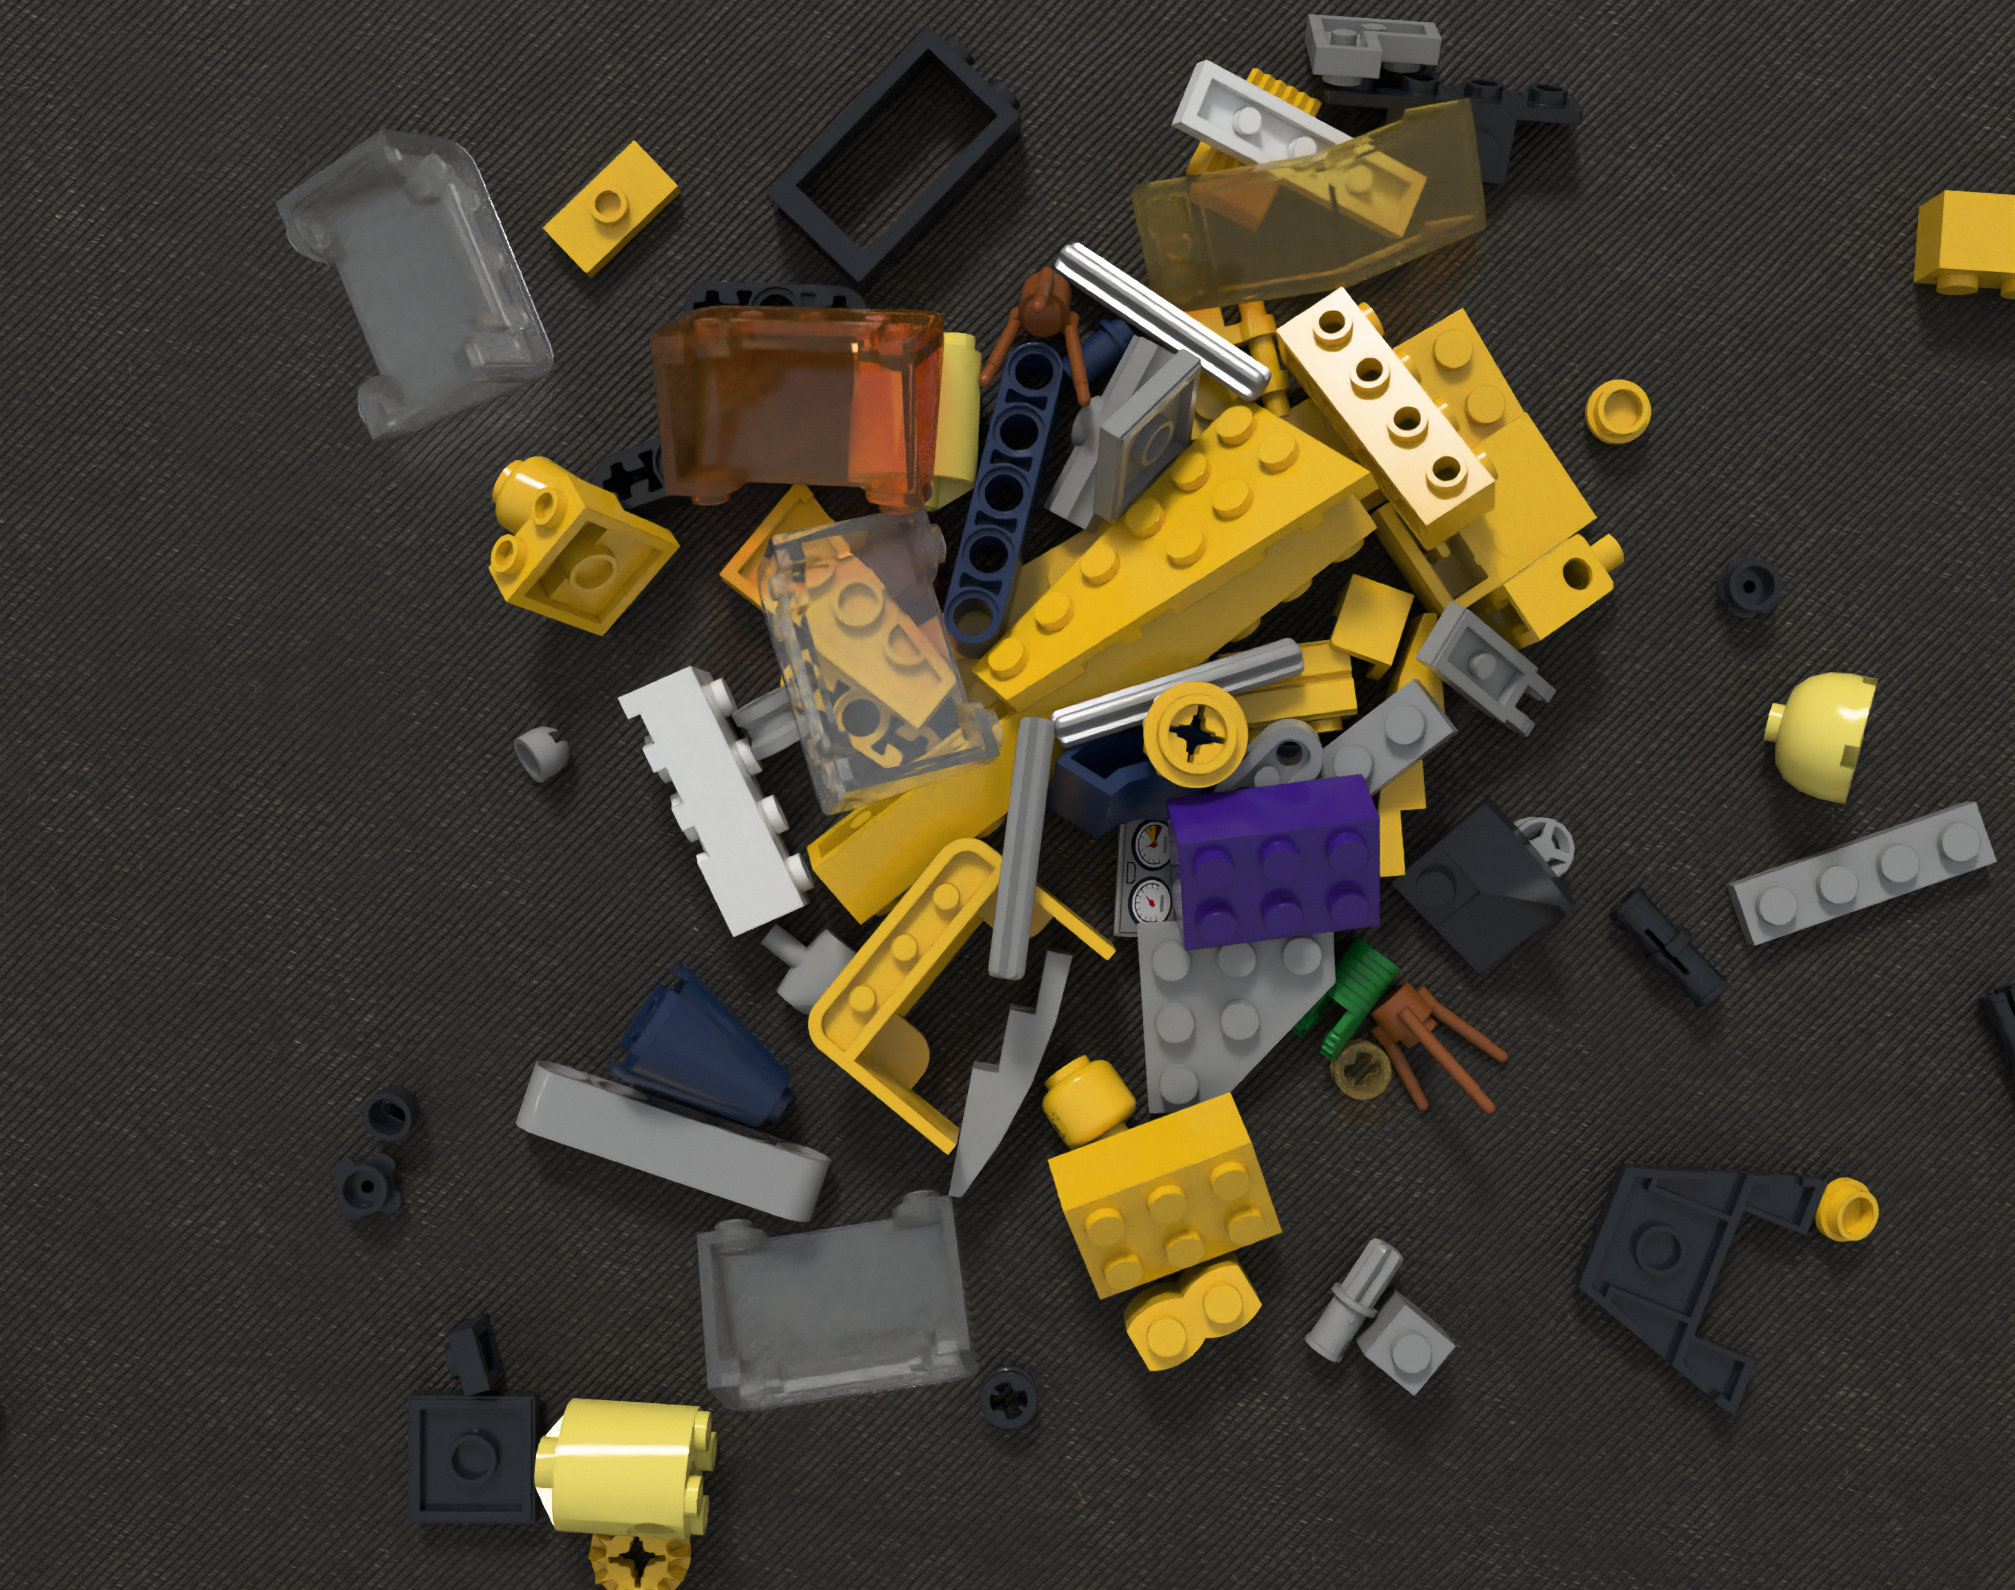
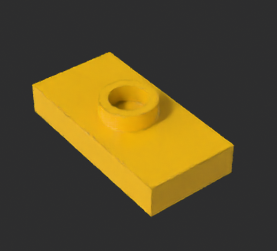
(612, 209)

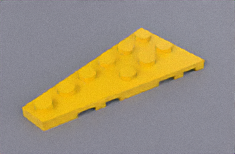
(1176, 544)

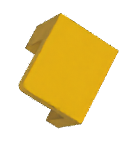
(1370, 622)

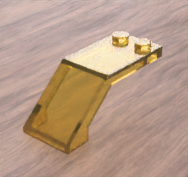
(1315, 216)

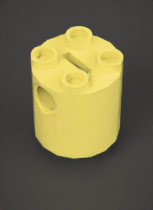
(958, 422)
(627, 1469)

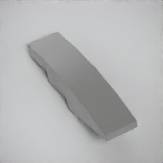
(999, 1089)

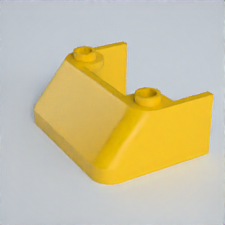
(864, 1009)

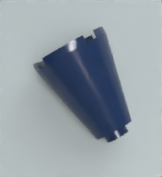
(702, 1054)

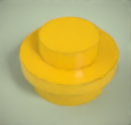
(1617, 412)
(1846, 1211)

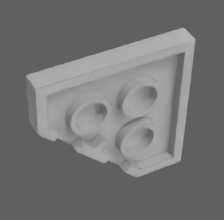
(1221, 1008)

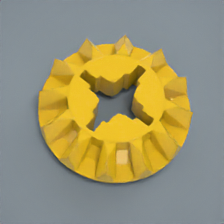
(1219, 717)
(620, 1574)

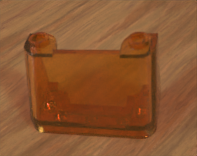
(800, 401)

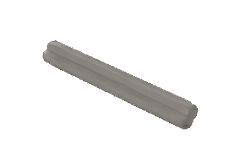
(1162, 321)
(1130, 706)
(1021, 848)

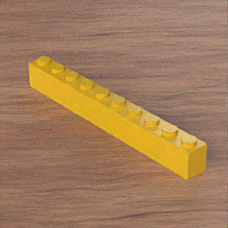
(891, 842)

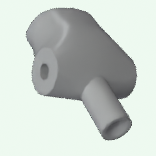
(811, 967)

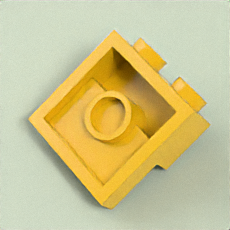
(579, 556)

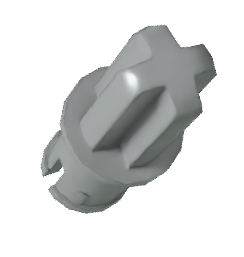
(1354, 1299)

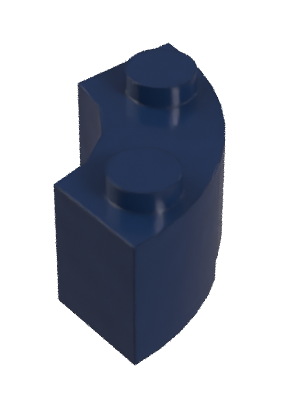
(1115, 782)

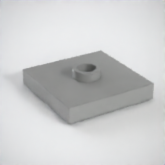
(1146, 435)

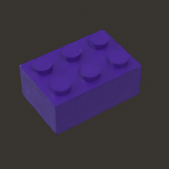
(1274, 861)

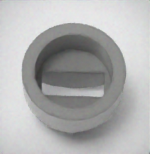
(540, 753)

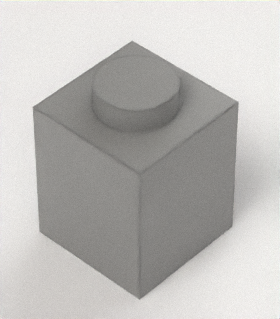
(1404, 1341)

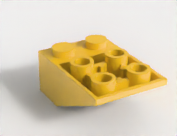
(1532, 515)

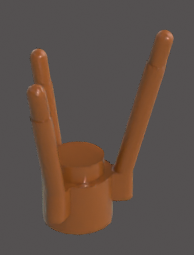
(1043, 312)
(1406, 1017)

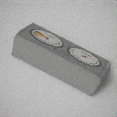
(1142, 877)

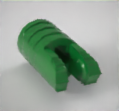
(1360, 983)

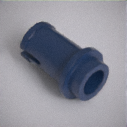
(1102, 349)

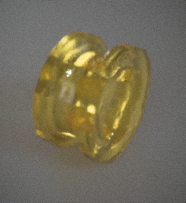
(1374, 1083)

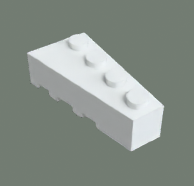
(720, 797)

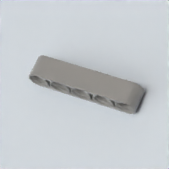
(673, 1141)

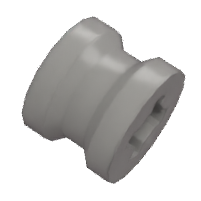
(768, 723)
(1553, 844)

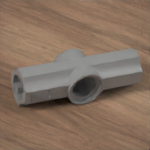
(1074, 489)

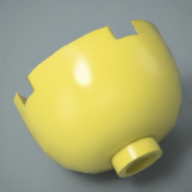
(1822, 733)

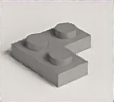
(1354, 47)

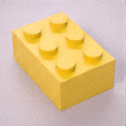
(1164, 1195)

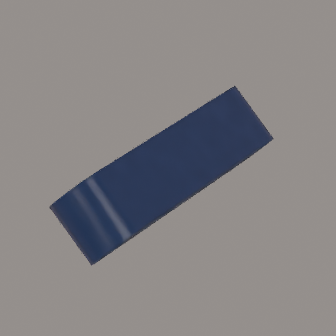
(1010, 471)

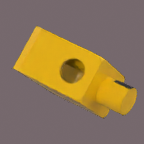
(1551, 589)

